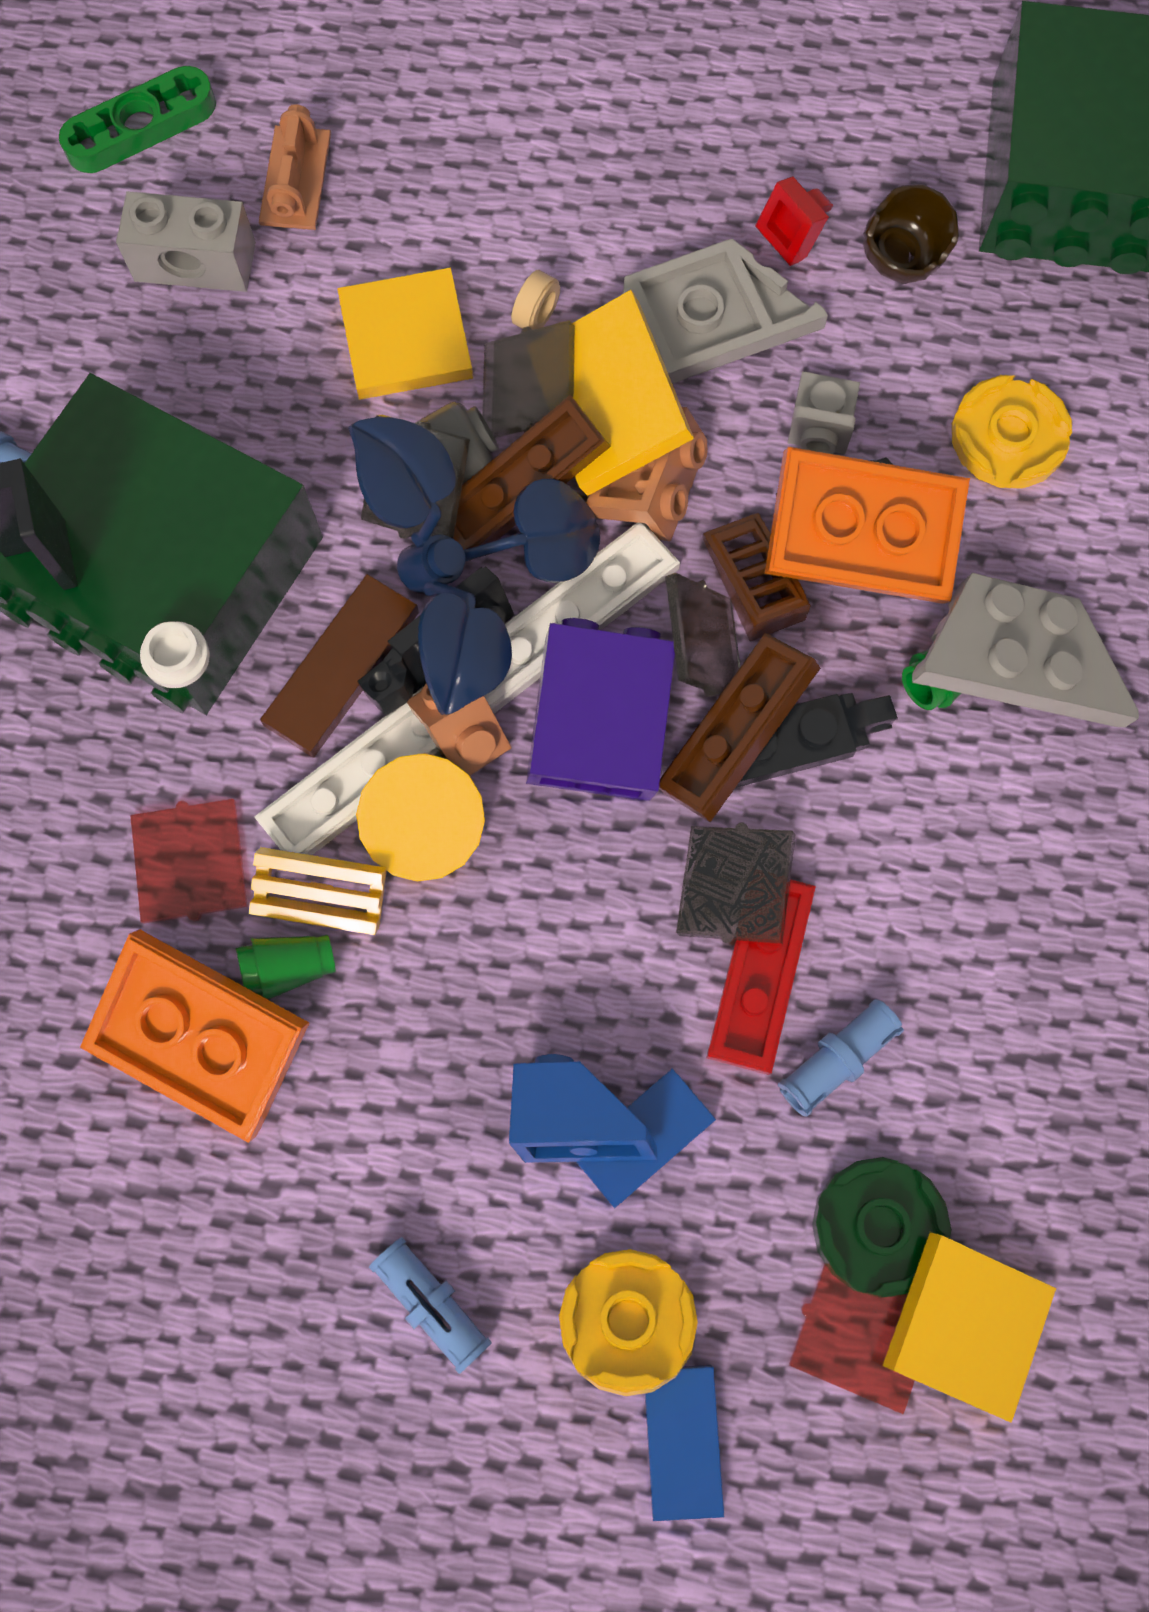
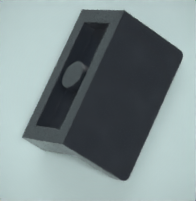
(33, 523)

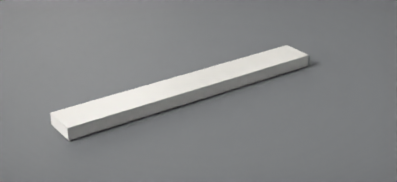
(330, 795)

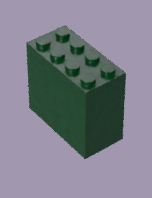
(1070, 140)
(157, 535)

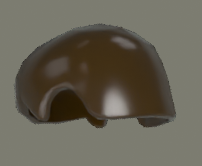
(914, 222)

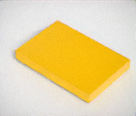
(624, 392)

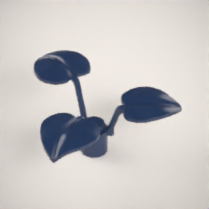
(462, 646)

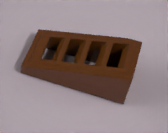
(755, 620)

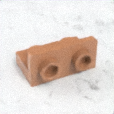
(657, 490)

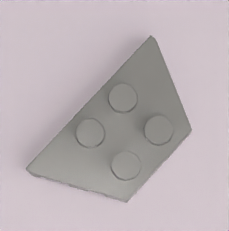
(718, 308)
(1025, 652)

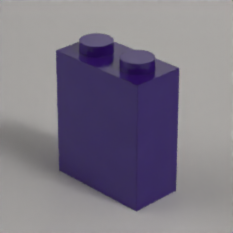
(601, 710)

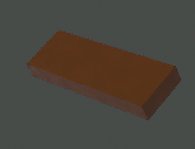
(551, 449)
(328, 676)
(738, 726)

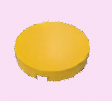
(1005, 449)
(420, 817)
(628, 1322)

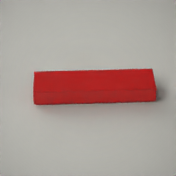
(759, 991)

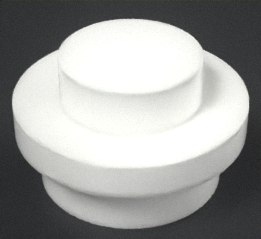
(174, 654)

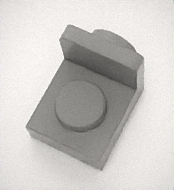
(824, 413)

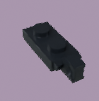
(401, 671)
(821, 734)

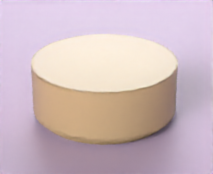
(536, 300)

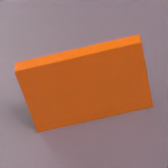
(867, 525)
(194, 1035)

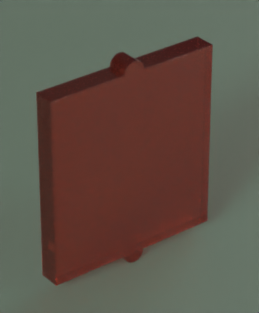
(188, 861)
(848, 1341)

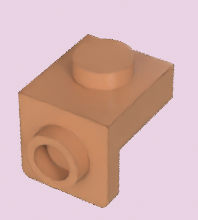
(464, 737)

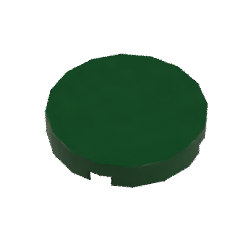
(866, 1241)

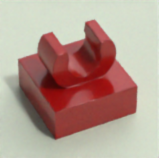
(793, 219)

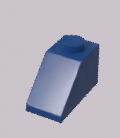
(571, 1117)

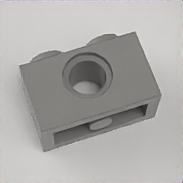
(186, 241)

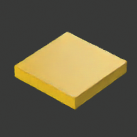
(405, 333)
(969, 1327)

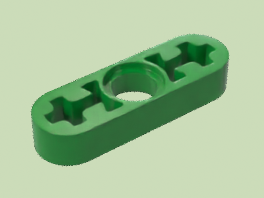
(142, 98)

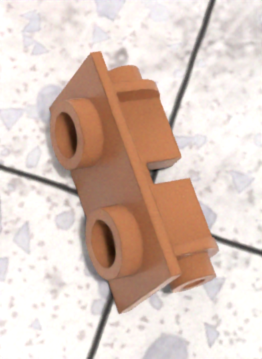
(295, 172)

